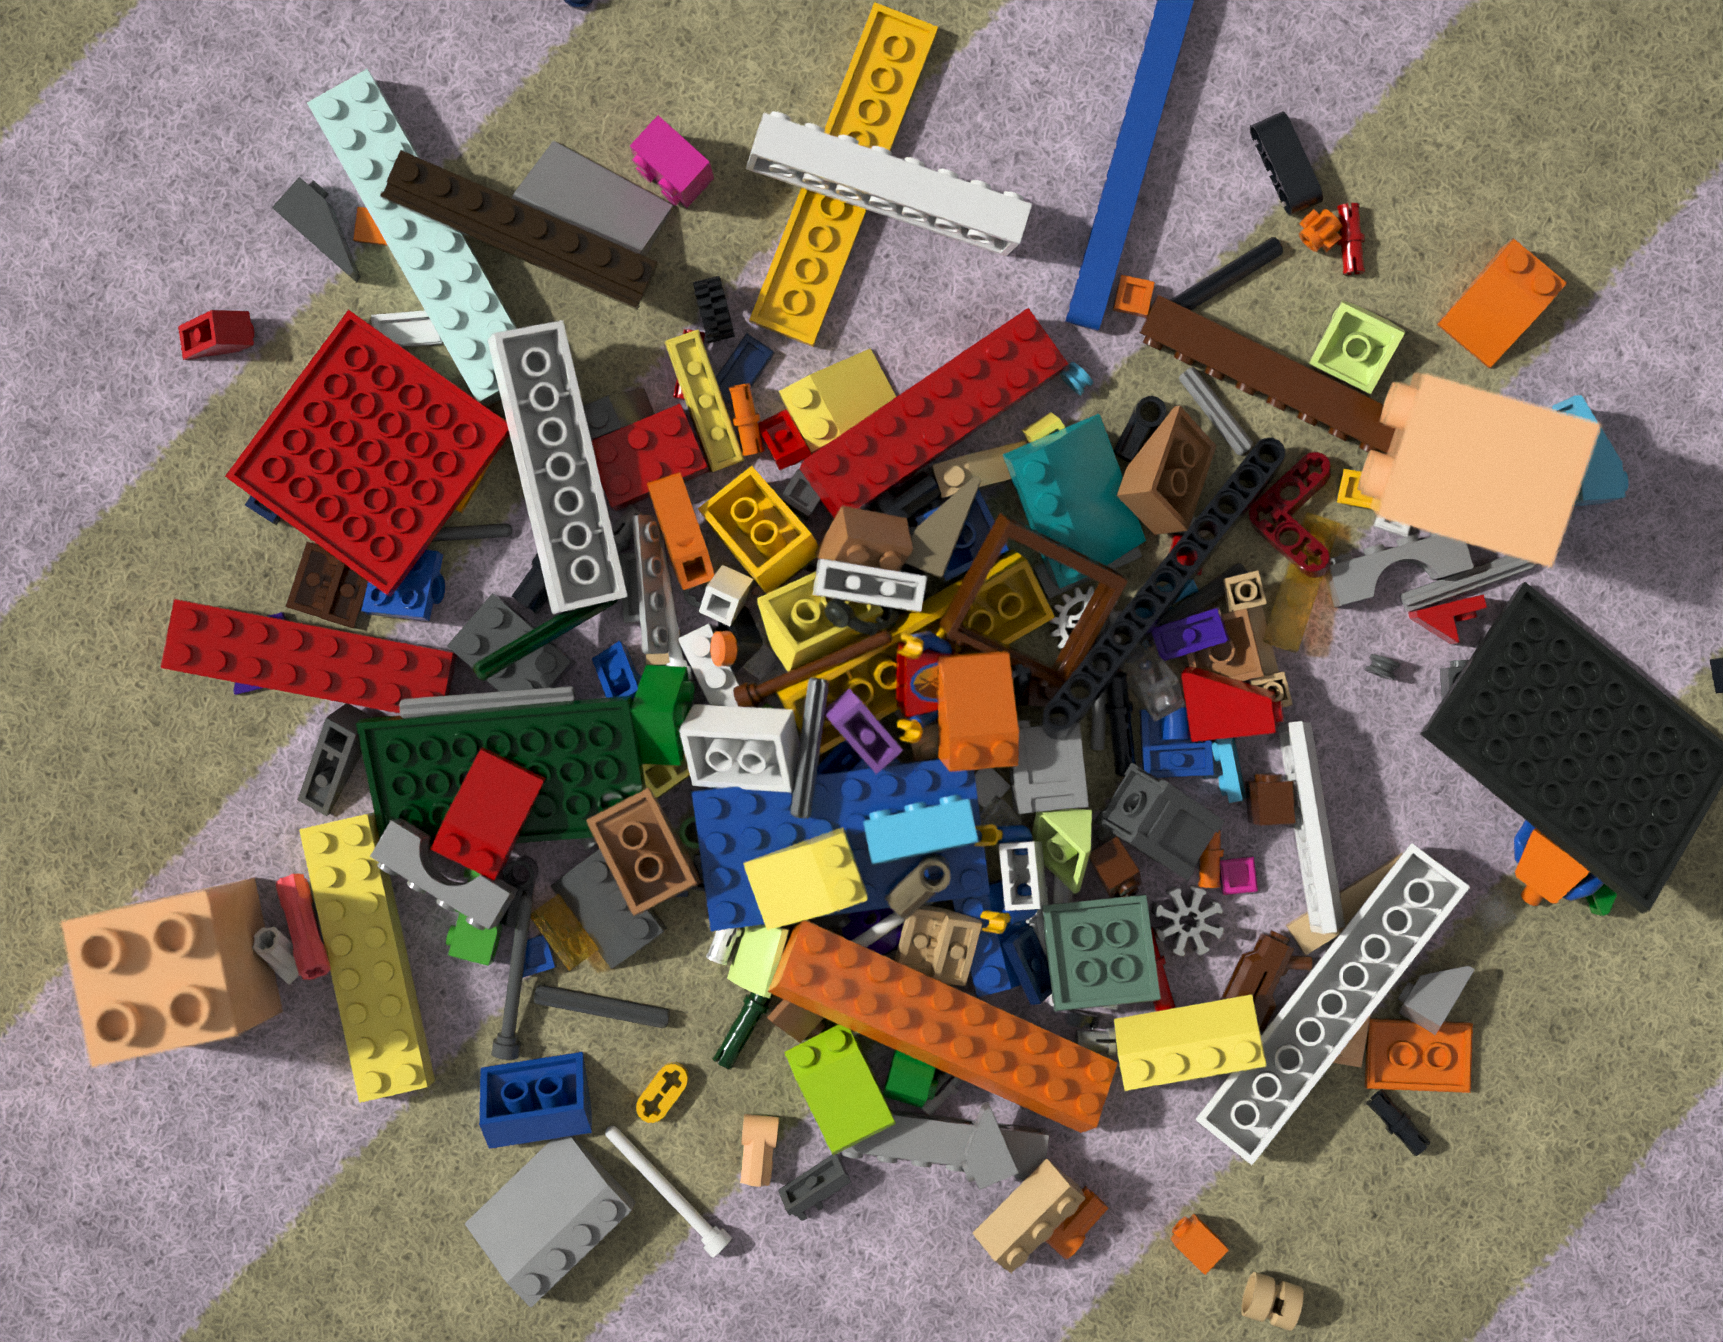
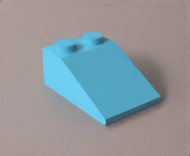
(1604, 473)

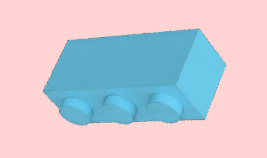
(920, 830)

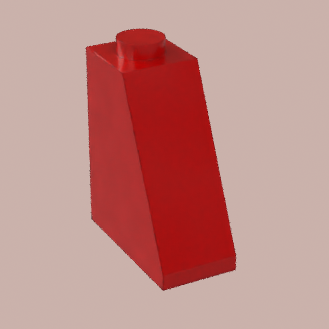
(1228, 707)

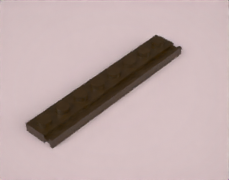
(519, 230)

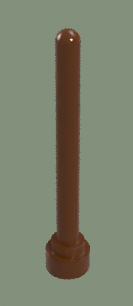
(752, 694)

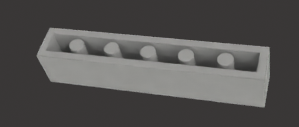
(943, 1141)

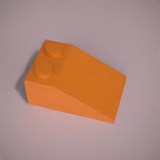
(1501, 303)
(977, 712)

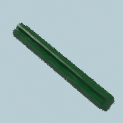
(536, 639)

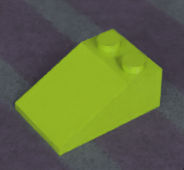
(840, 1088)

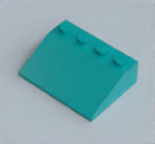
(1070, 495)

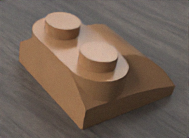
(1234, 658)

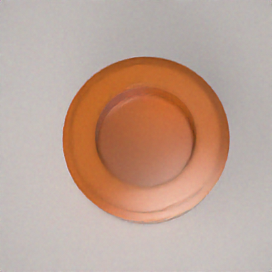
(723, 648)

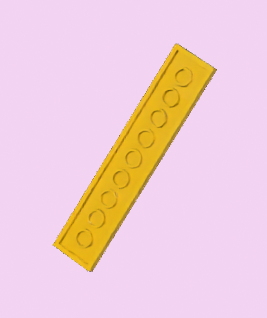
(823, 228)

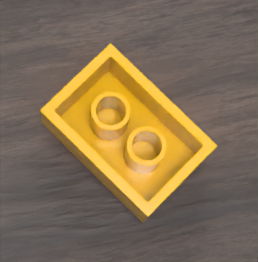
(759, 530)

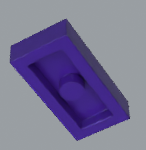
(1190, 634)

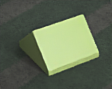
(1065, 843)

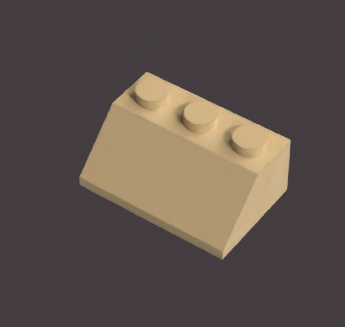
(1029, 1216)

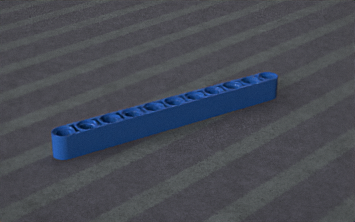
(1129, 163)

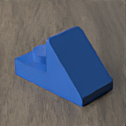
(617, 671)

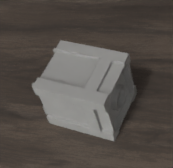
(1048, 770)

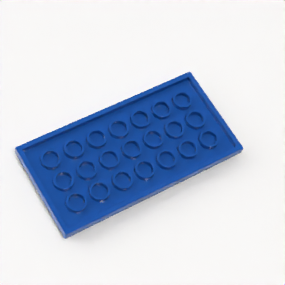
(747, 824)

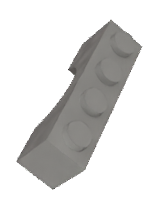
(1356, 578)
(406, 852)

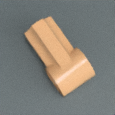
(759, 1140)

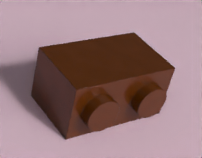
(1270, 800)

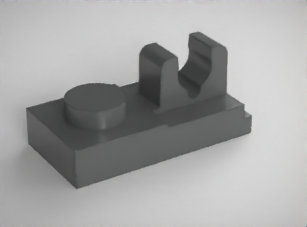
(813, 1186)

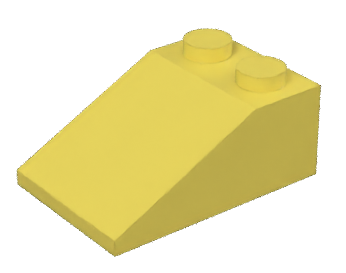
(836, 398)
(806, 880)

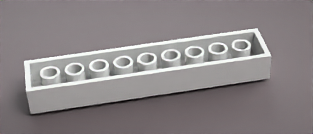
(1333, 1002)

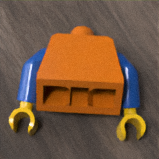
(1549, 869)

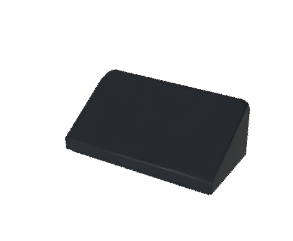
(747, 637)

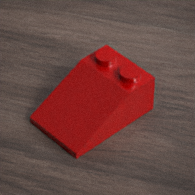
(488, 814)

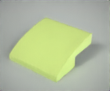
(757, 958)

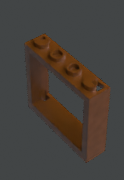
(1085, 630)

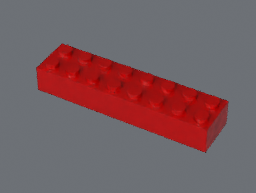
(934, 414)
(302, 657)

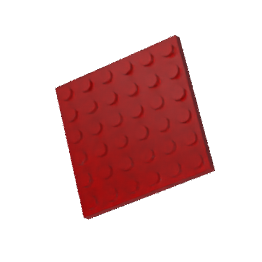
(369, 453)

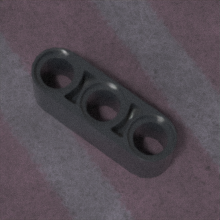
(1288, 163)

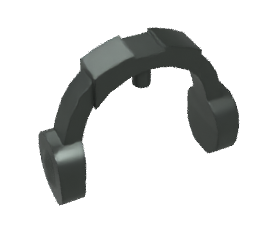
(843, 615)

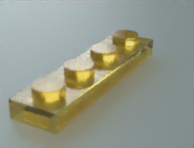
(1298, 590)

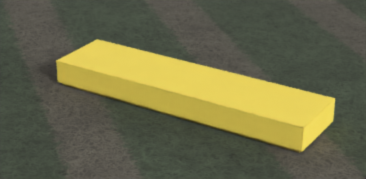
(704, 400)

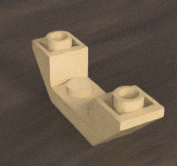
(1247, 592)

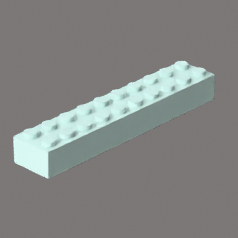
(430, 255)

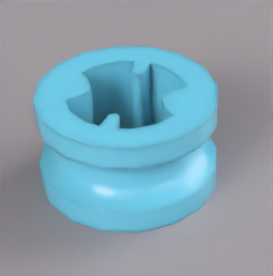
(1076, 378)

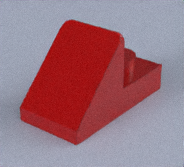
(783, 440)
(1440, 618)

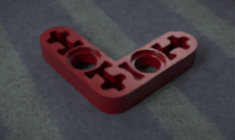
(1283, 509)

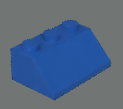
(990, 966)
(534, 1100)

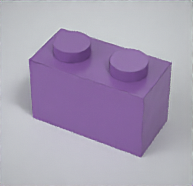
(862, 731)

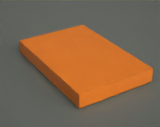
(1412, 1058)

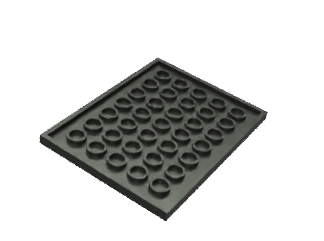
(1580, 747)

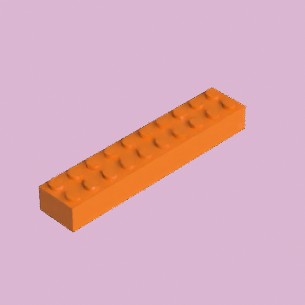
(943, 1027)

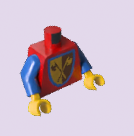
(918, 681)

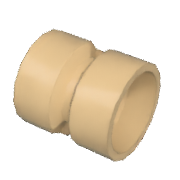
(1260, 1299)

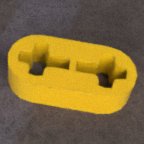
(669, 1096)

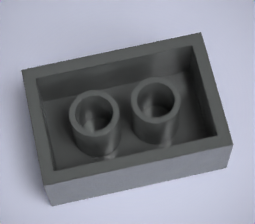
(498, 625)

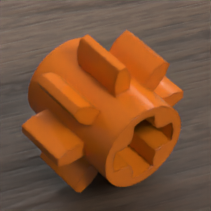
(1320, 230)

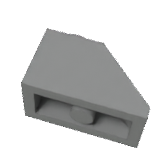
(1433, 997)
(987, 1152)

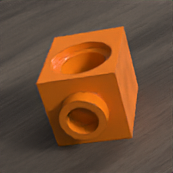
(1198, 1243)

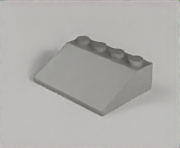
(593, 199)
(549, 1217)

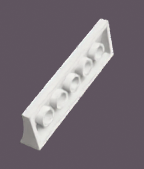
(1311, 828)

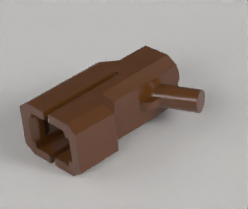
(1260, 972)

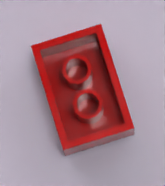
(646, 453)

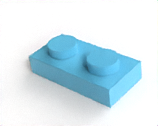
(1231, 781)

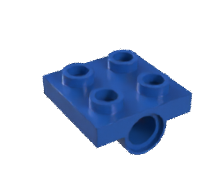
(414, 595)
(1169, 749)

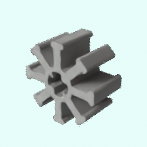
(1190, 930)

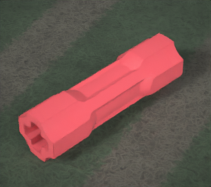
(308, 949)

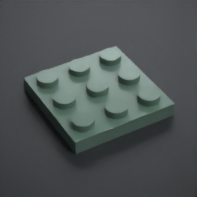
(1100, 953)

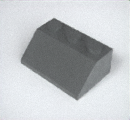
(603, 911)

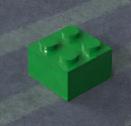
(659, 712)

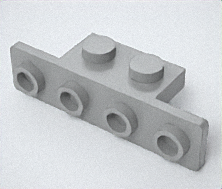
(644, 585)

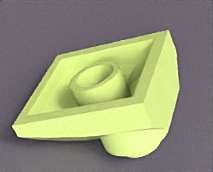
(1357, 346)

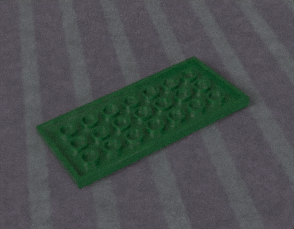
(579, 746)

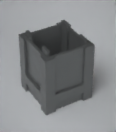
(1159, 821)

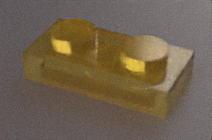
(563, 932)

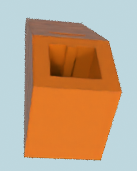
(681, 531)

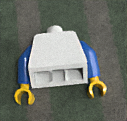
(1021, 874)

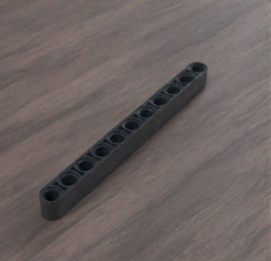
(1157, 601)

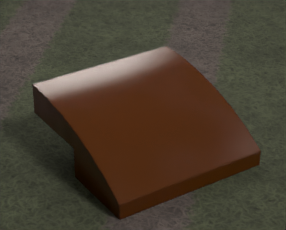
(326, 587)

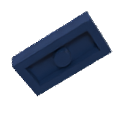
(1029, 964)

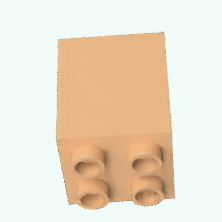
(1478, 467)
(170, 972)

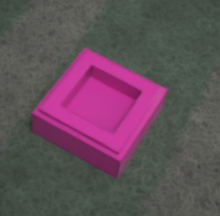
(1238, 875)

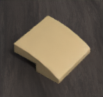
(939, 944)

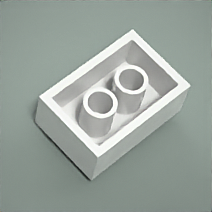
(741, 747)

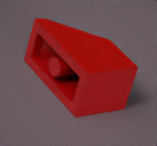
(216, 334)

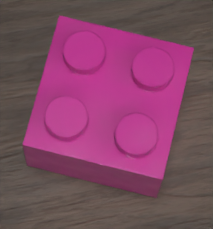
(672, 162)

